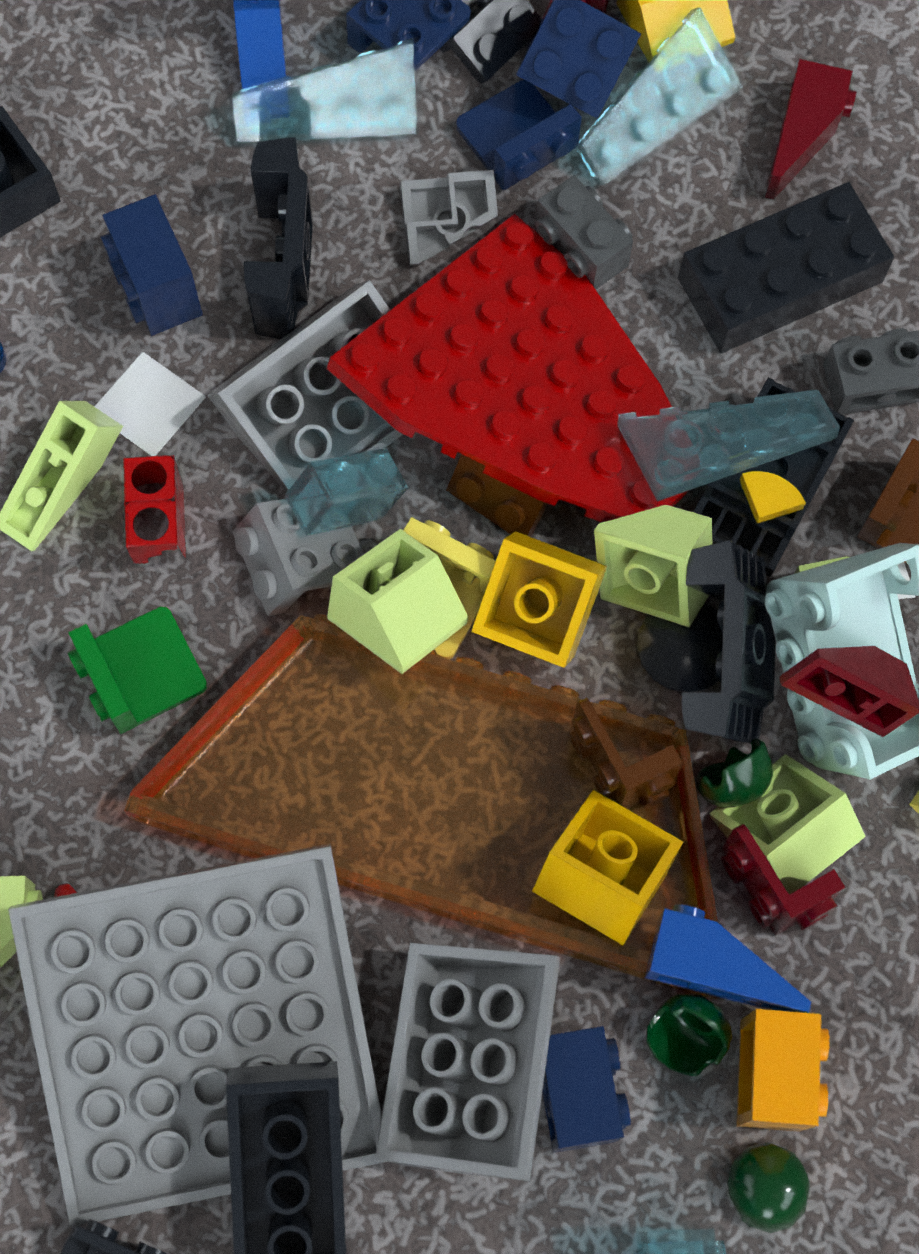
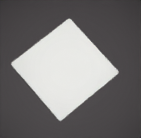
(150, 403)

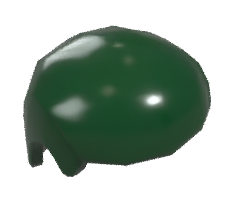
(738, 779)
(689, 1034)
(768, 1187)

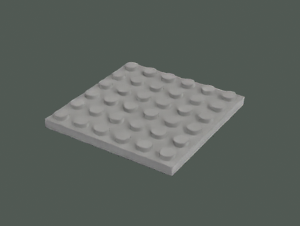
(159, 991)

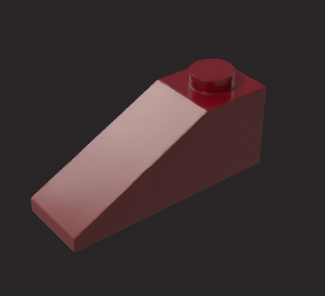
(811, 118)
(858, 685)

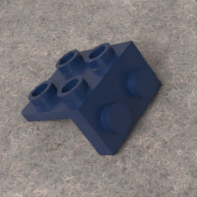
(394, 21)
(518, 132)

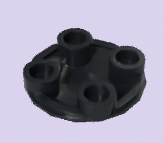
(681, 655)

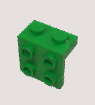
(137, 668)

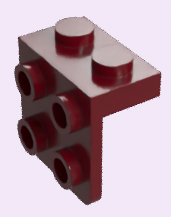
(770, 900)

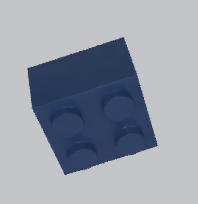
(578, 54)
(150, 265)
(582, 1092)

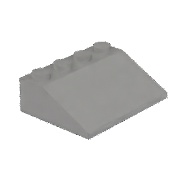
(295, 408)
(469, 1061)

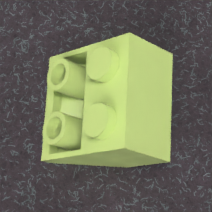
(397, 601)

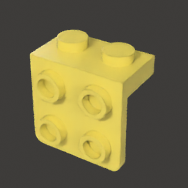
(466, 567)

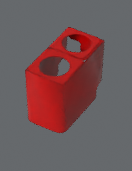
(148, 471)

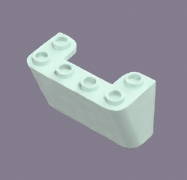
(846, 606)

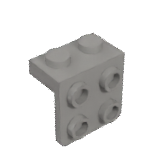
(285, 559)

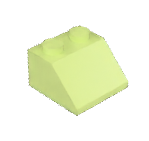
(650, 560)
(797, 823)

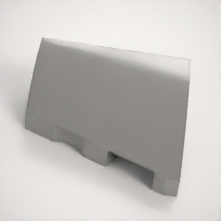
(445, 211)

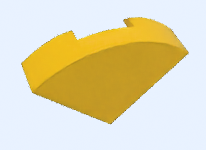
(770, 495)

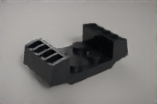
(282, 192)
(731, 512)
(749, 643)

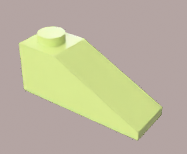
(57, 470)

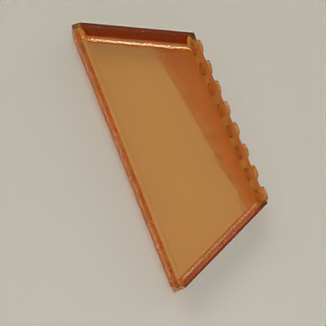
(422, 782)

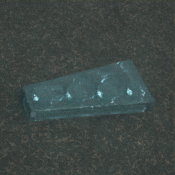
(662, 99)
(334, 101)
(705, 445)

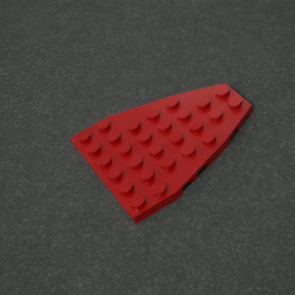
(516, 372)

